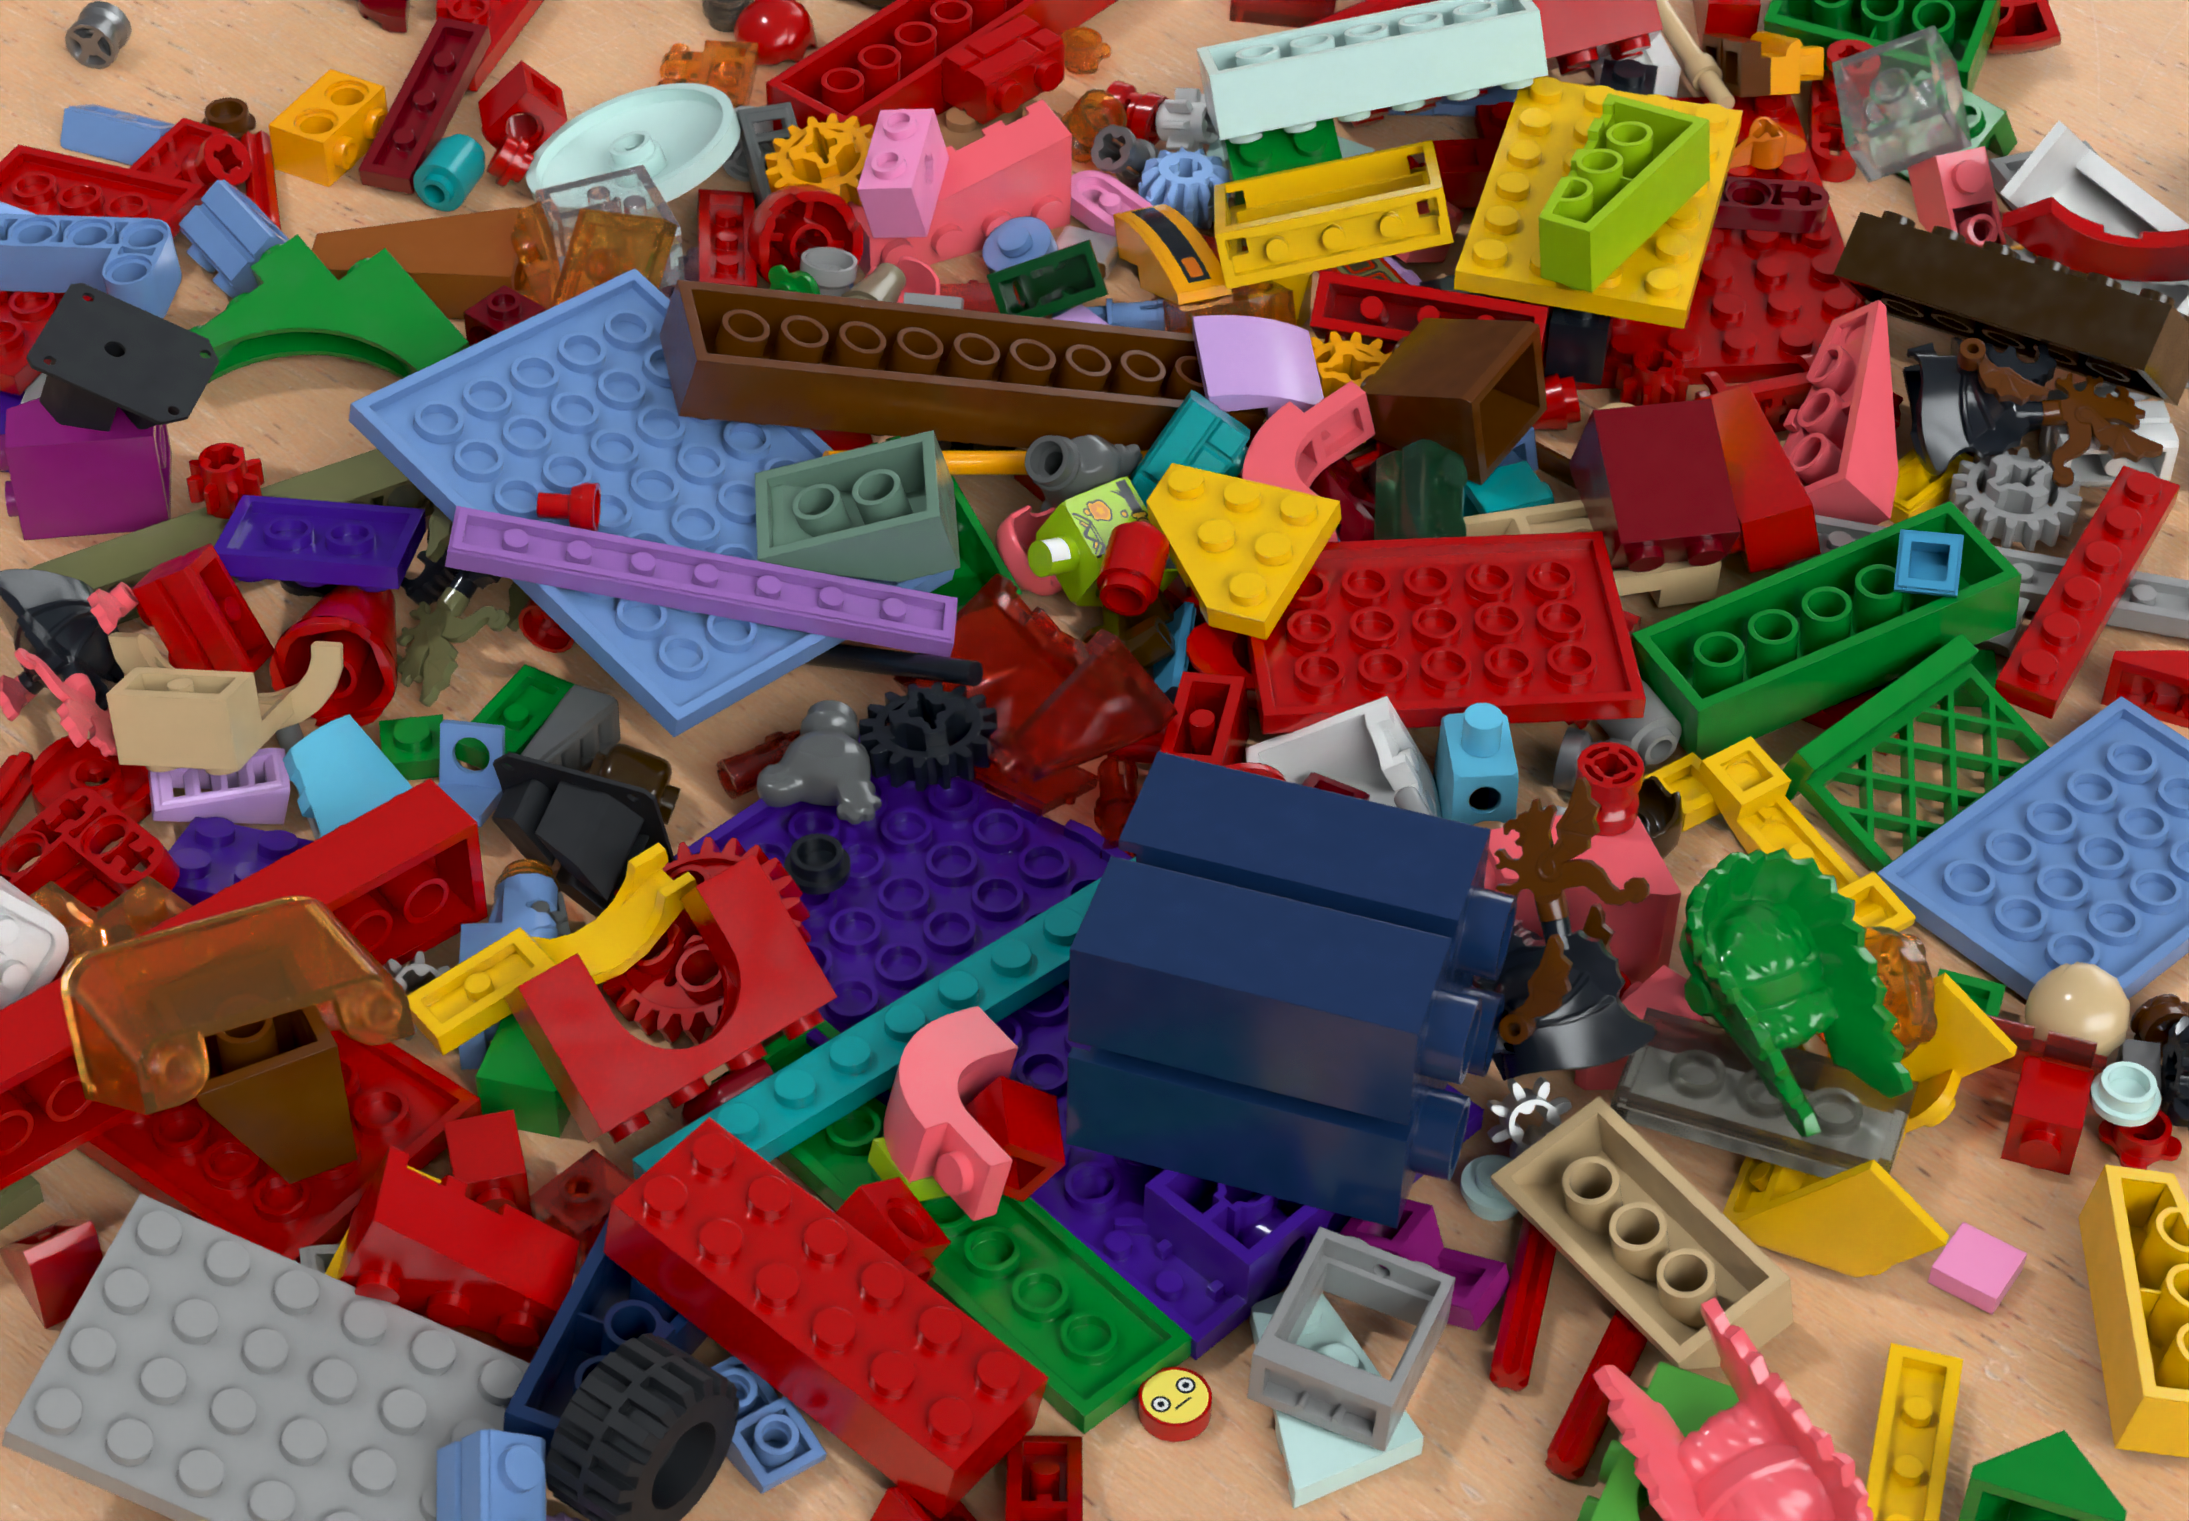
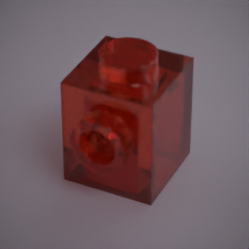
(580, 1200)

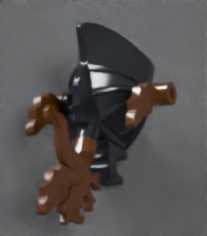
(1982, 408)
(1565, 988)

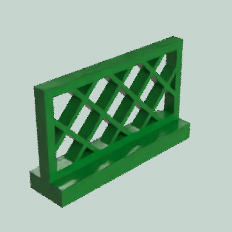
(1893, 713)

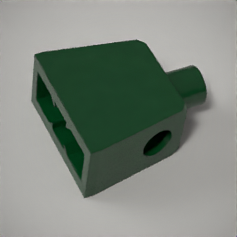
(1049, 282)

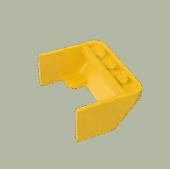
(1862, 1216)

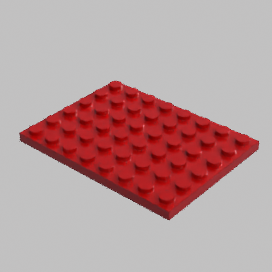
(1757, 290)

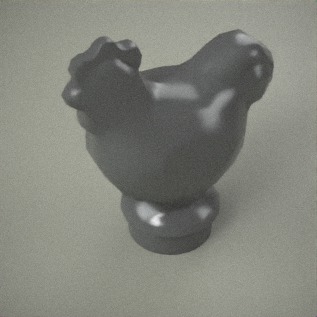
(1077, 465)
(824, 766)

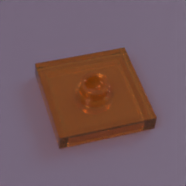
(611, 245)

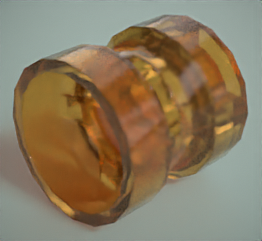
(1088, 117)

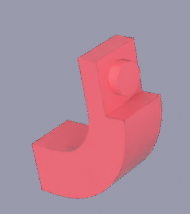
(1300, 444)
(927, 1115)

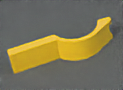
(474, 991)

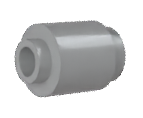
(1653, 735)

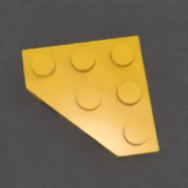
(1240, 543)

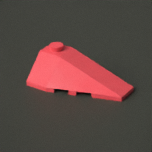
(1846, 426)

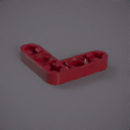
(1780, 205)

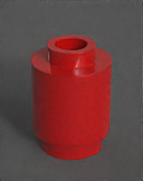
(1132, 568)

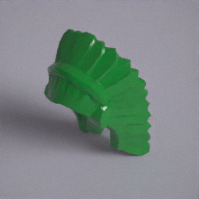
(1786, 961)

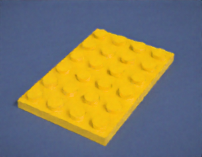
(1534, 153)

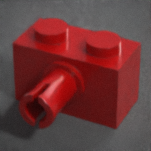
(1208, 725)

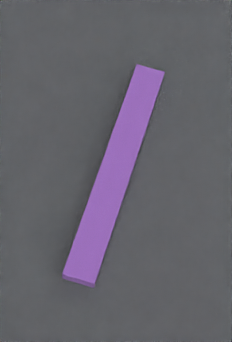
(701, 582)

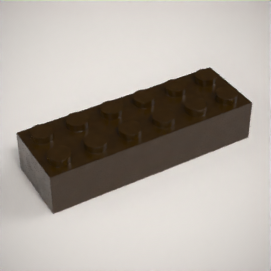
(2019, 304)

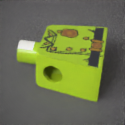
(1077, 535)

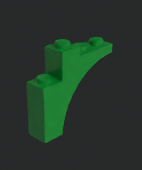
(303, 310)

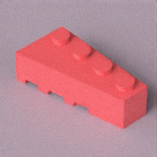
(1001, 177)

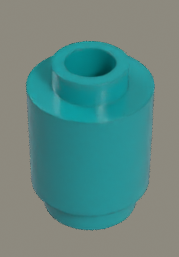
(450, 172)

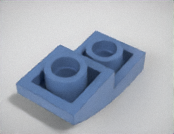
(770, 1433)

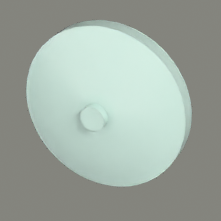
(671, 129)

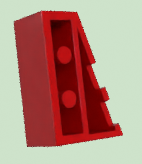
(454, 1257)

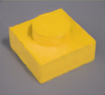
(1687, 779)

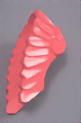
(1745, 1460)

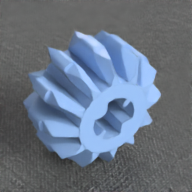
(1184, 183)

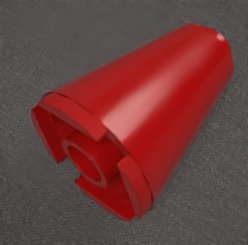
(368, 634)

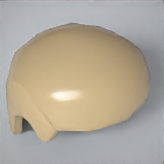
(2080, 1003)

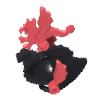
(64, 646)

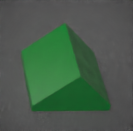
(2040, 1484)

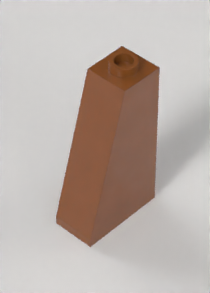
(449, 257)

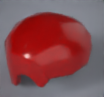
(778, 27)

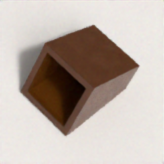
(1461, 386)

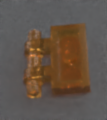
(721, 65)

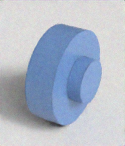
(1017, 242)

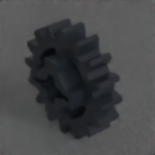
(928, 736)

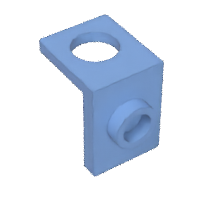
(472, 790)

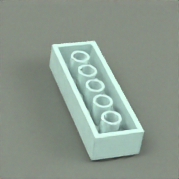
(1370, 65)

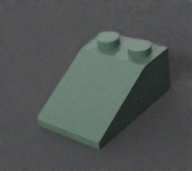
(862, 512)

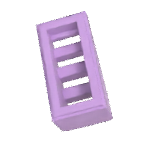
(249, 796)

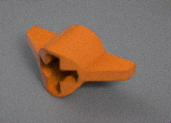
(1766, 146)

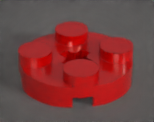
(67, 767)

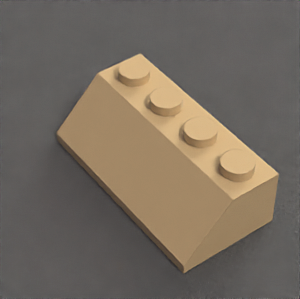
(1645, 1236)

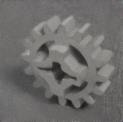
(2015, 499)

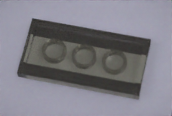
(1707, 1091)

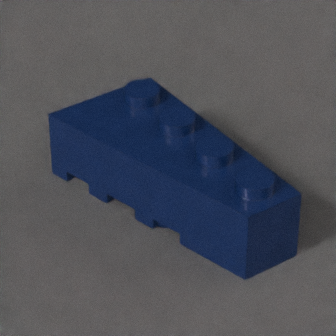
(594, 1319)

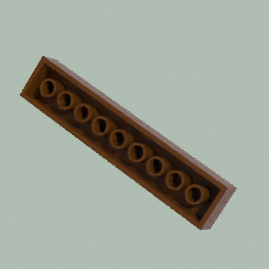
(921, 369)

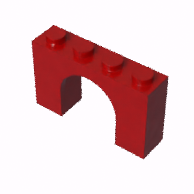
(614, 1076)

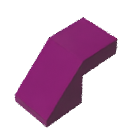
(1478, 1280)

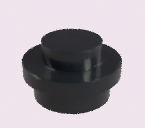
(818, 864)

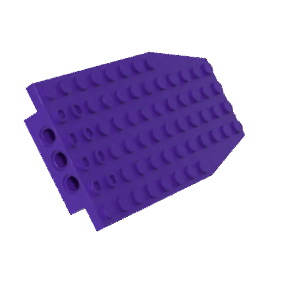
(941, 882)

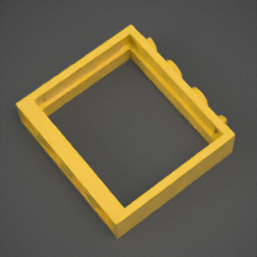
(1330, 215)

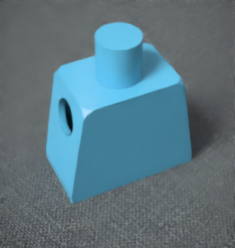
(1473, 754)

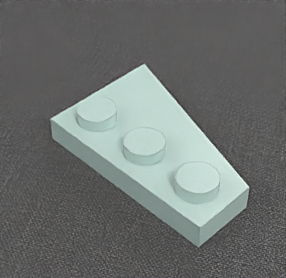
(1317, 1457)

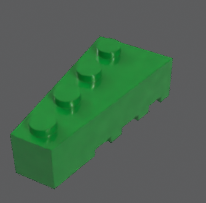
(1963, 25)

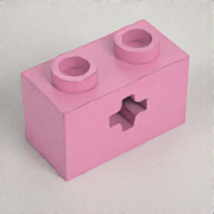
(903, 173)

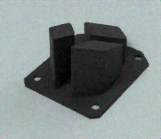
(118, 357)
(579, 821)

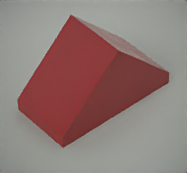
(55, 1267)

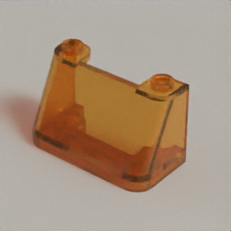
(151, 999)

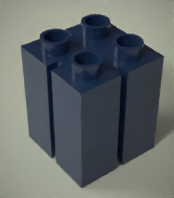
(1285, 990)

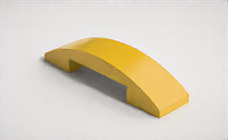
(1753, 802)

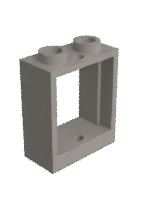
(1328, 1389)

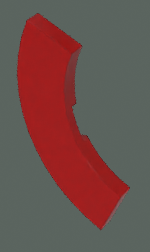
(2083, 245)

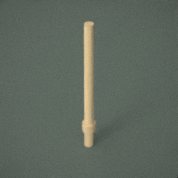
(1699, 66)

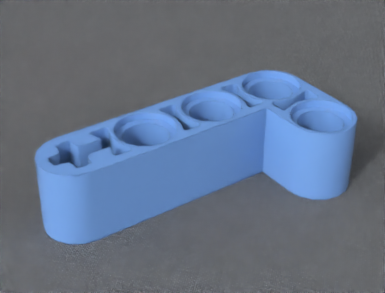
(112, 254)

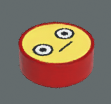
(1175, 1404)

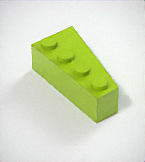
(1620, 189)

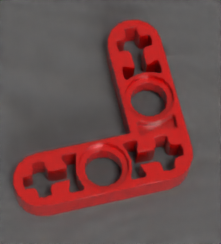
(77, 831)

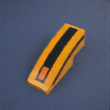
(1169, 255)

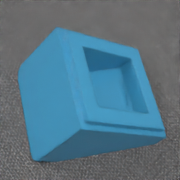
(1928, 563)

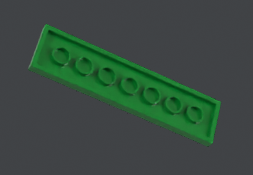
(1011, 1273)

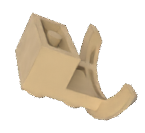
(205, 716)

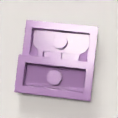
(1255, 363)

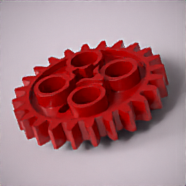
(669, 989)

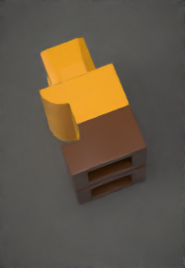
(1764, 63)

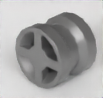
(98, 34)

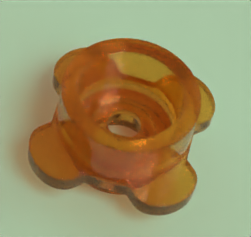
(1084, 50)

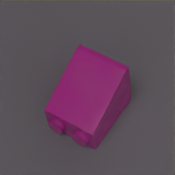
(83, 478)

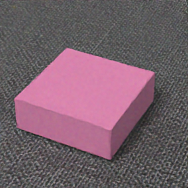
(1977, 1268)

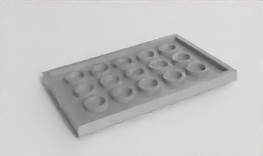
(252, 1385)

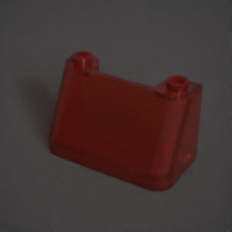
(1050, 691)

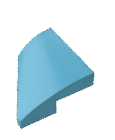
(341, 774)

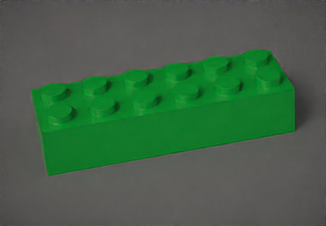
(1818, 634)

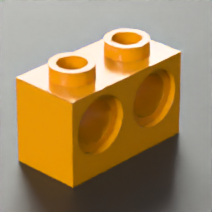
(328, 127)

